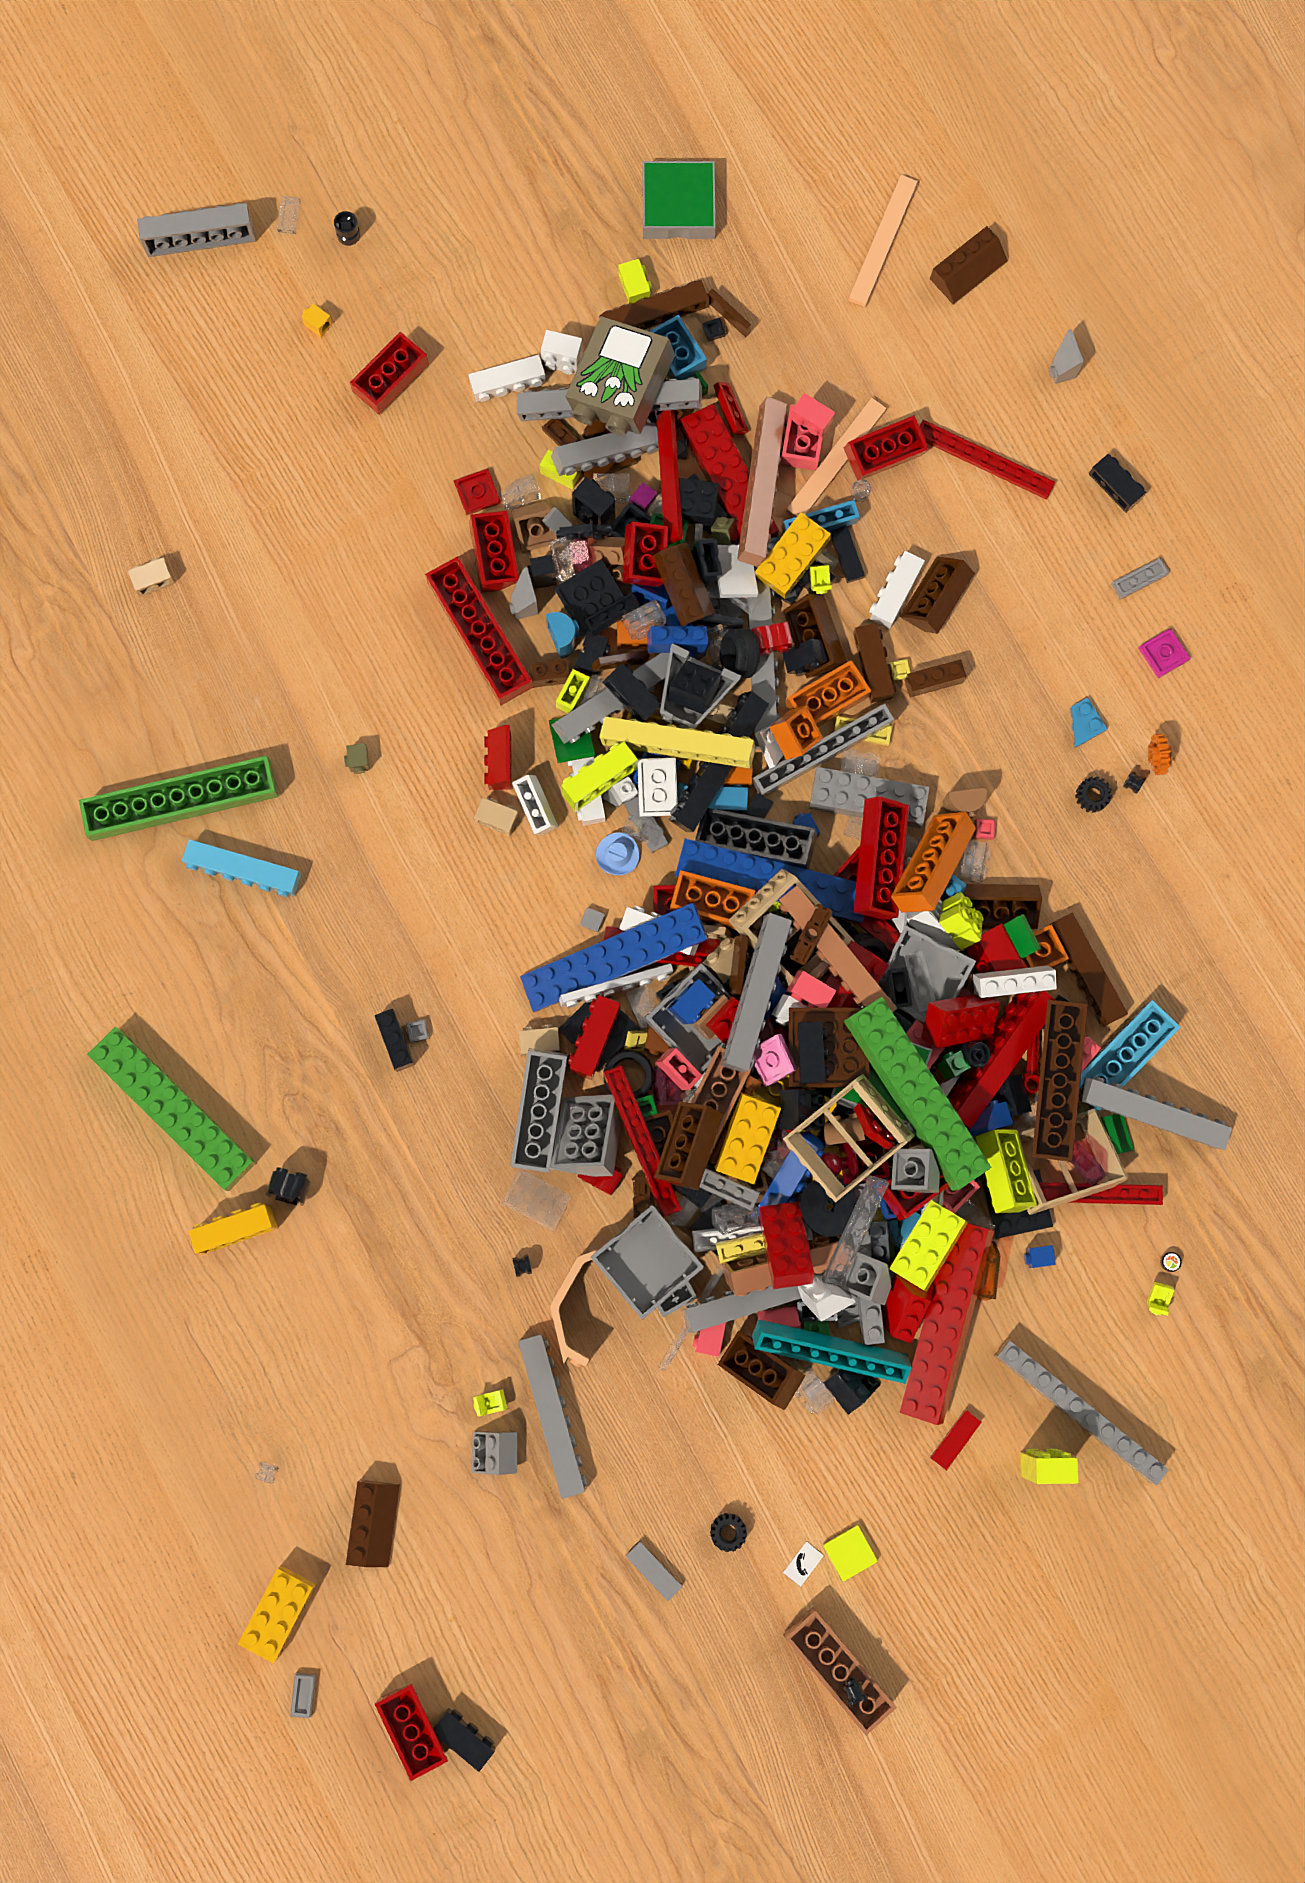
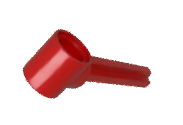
(1032, 1066)

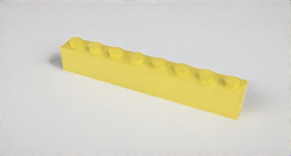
(678, 742)

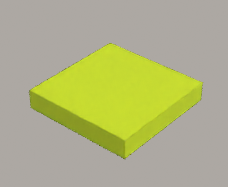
(850, 1553)

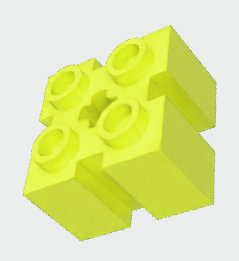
(961, 920)

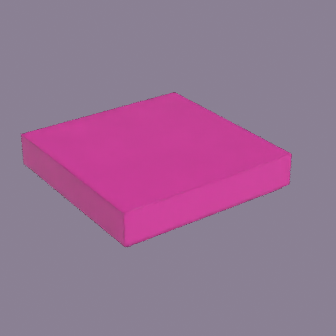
(1164, 653)

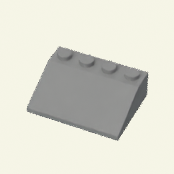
(587, 1136)

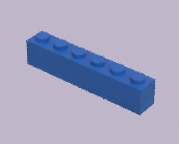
(791, 1176)

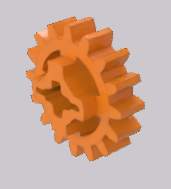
(1159, 754)

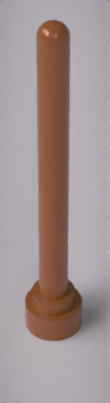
(752, 1085)

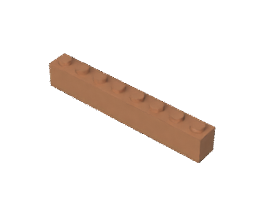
(834, 951)

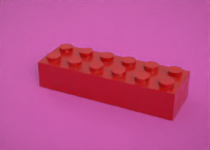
(880, 857)

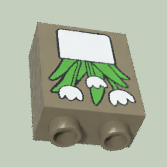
(619, 376)

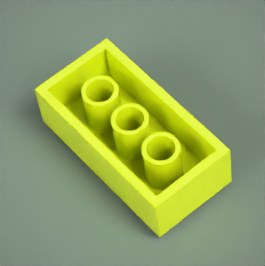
(599, 776)
(1009, 1175)
(928, 1245)
(1049, 1466)

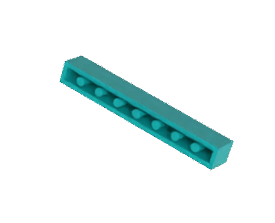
(831, 1351)

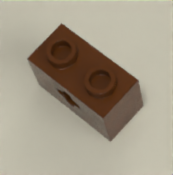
(549, 673)

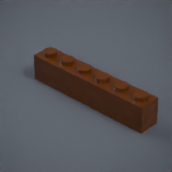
(662, 306)
(1089, 971)

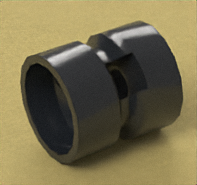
(347, 228)
(975, 1053)

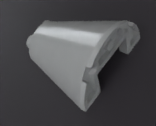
(681, 715)

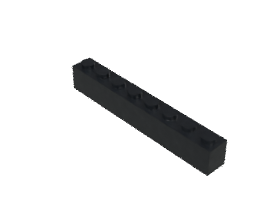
(711, 775)

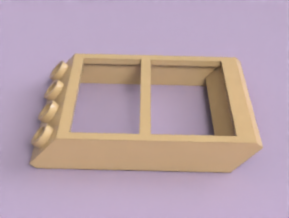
(763, 900)
(1103, 1153)
(817, 1167)

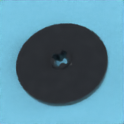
(821, 1219)

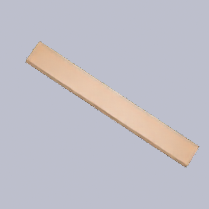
(882, 241)
(835, 459)

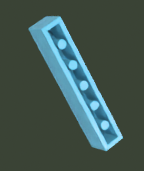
(241, 867)

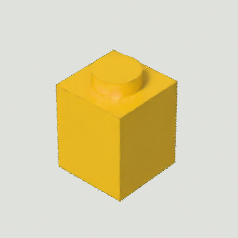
(316, 320)

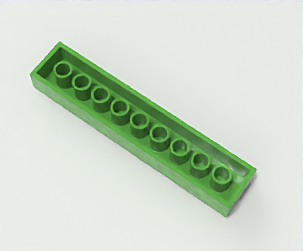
(178, 798)
(917, 1093)
(171, 1109)

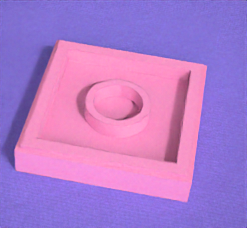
(773, 1060)

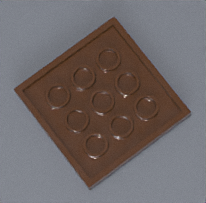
(845, 1057)

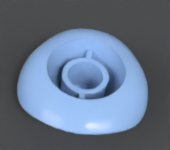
(617, 854)

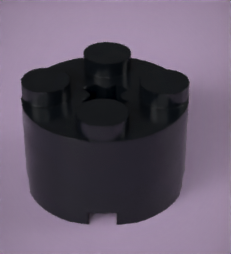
(288, 1187)

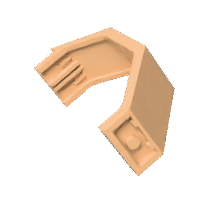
(576, 1357)

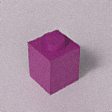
(643, 497)

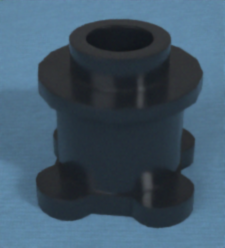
(854, 1691)

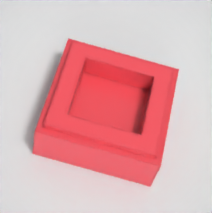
(984, 829)

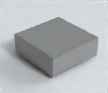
(592, 919)
(417, 1031)

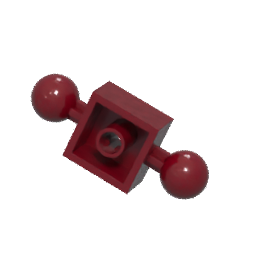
(853, 1165)

